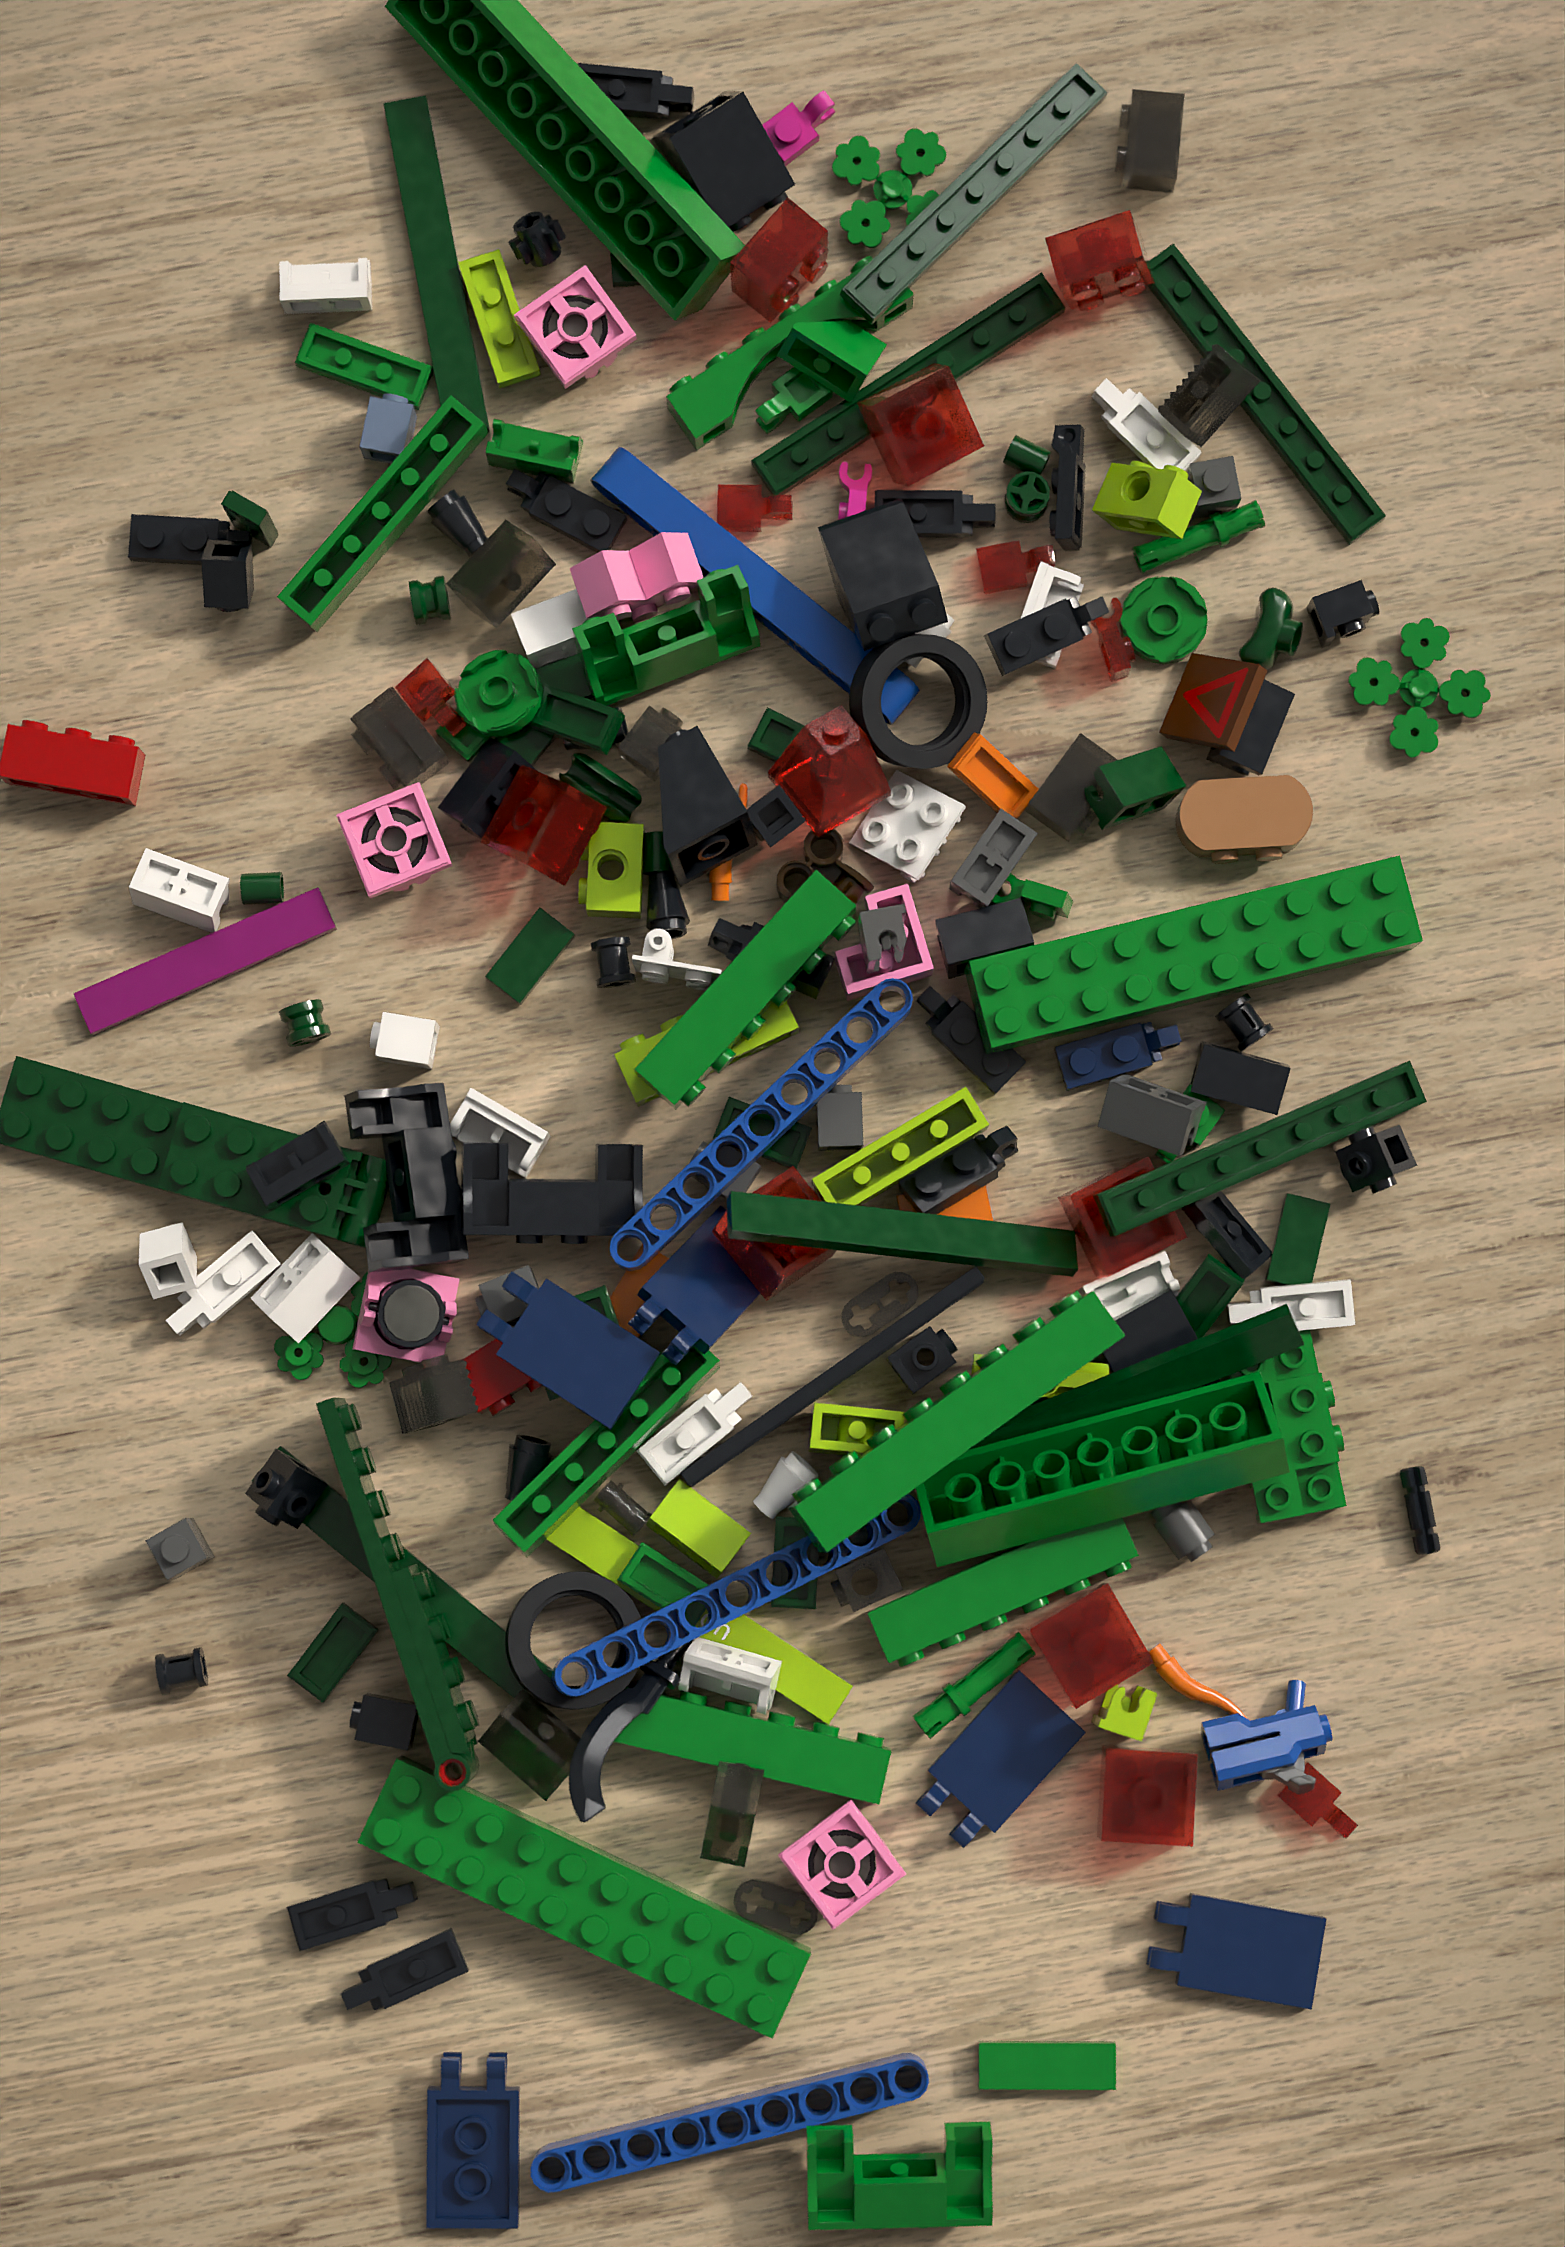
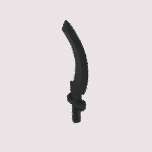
(608, 1724)

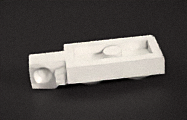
(1144, 428)
(225, 1284)
(1311, 1304)
(693, 1432)

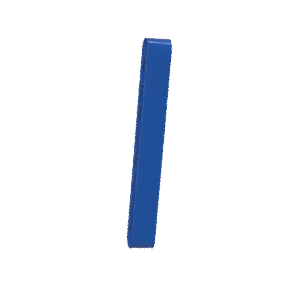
(773, 597)
(771, 1104)
(719, 1609)
(713, 2138)

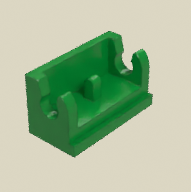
(534, 451)

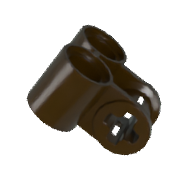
(832, 869)

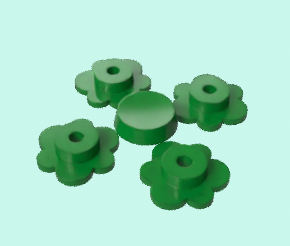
(891, 187)
(1419, 687)
(335, 1328)

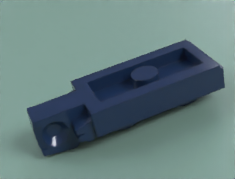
(1113, 1053)

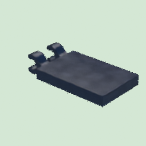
(696, 1293)
(571, 1349)
(1001, 1757)
(1243, 1949)
(473, 2149)

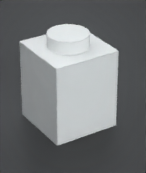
(405, 1040)
(168, 1260)

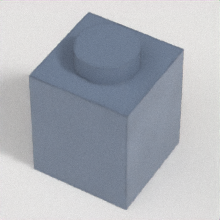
(387, 428)

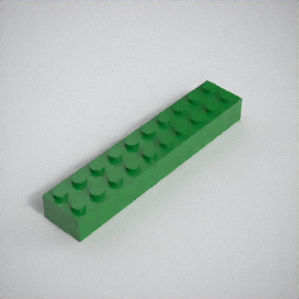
(579, 145)
(1192, 954)
(586, 1896)

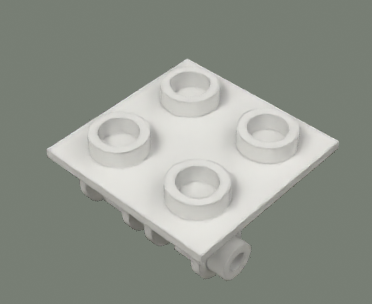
(908, 826)
(658, 964)

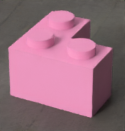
(638, 579)
(916, 958)

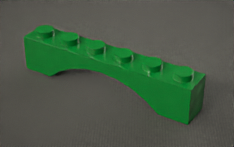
(711, 400)

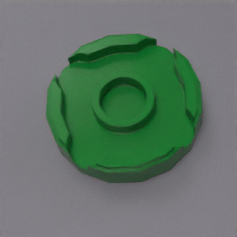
(1164, 619)
(498, 693)

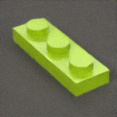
(495, 310)

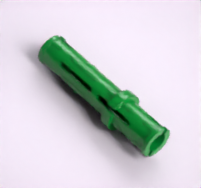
(1210, 532)
(967, 1690)

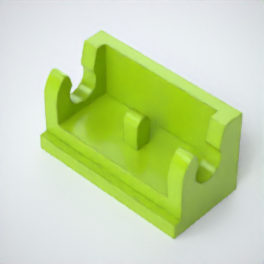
(698, 1528)
(1124, 1714)

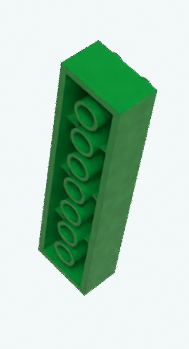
(956, 1421)
(1103, 1469)

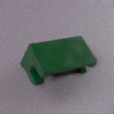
(1134, 787)

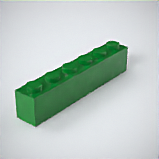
(383, 513)
(746, 989)
(601, 1451)
(999, 1586)
(784, 1751)

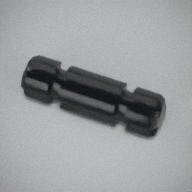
(1420, 1510)

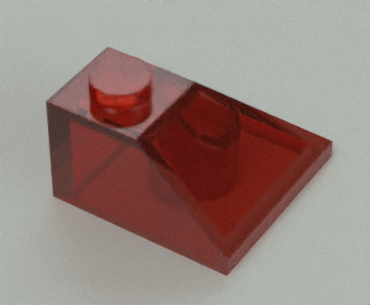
(830, 771)

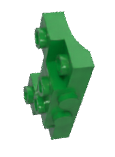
(671, 644)
(1310, 1440)
(902, 2187)

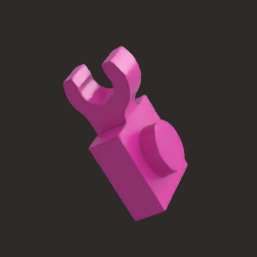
(794, 131)
(857, 491)

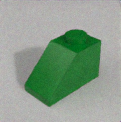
(833, 354)

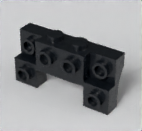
(419, 1176)
(549, 1206)

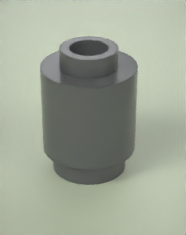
(1183, 1529)

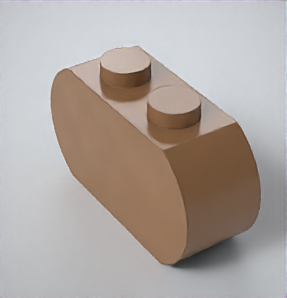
(1244, 817)

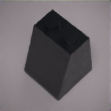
(727, 158)
(882, 575)
(699, 807)

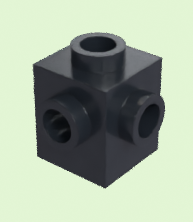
(1375, 1158)
(285, 1490)

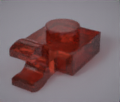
(743, 508)
(1005, 565)
(1115, 650)
(427, 695)
(1319, 1804)

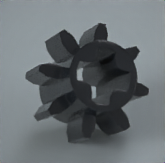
(537, 239)

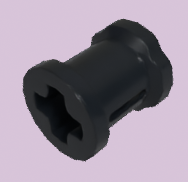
(613, 962)
(1244, 1022)
(181, 1670)

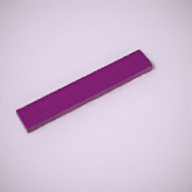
(205, 961)

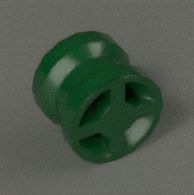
(1028, 487)
(430, 600)
(304, 1022)

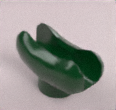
(1274, 630)
(603, 786)

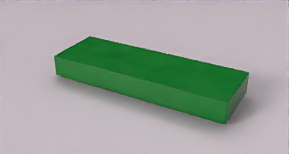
(363, 365)
(1047, 2065)

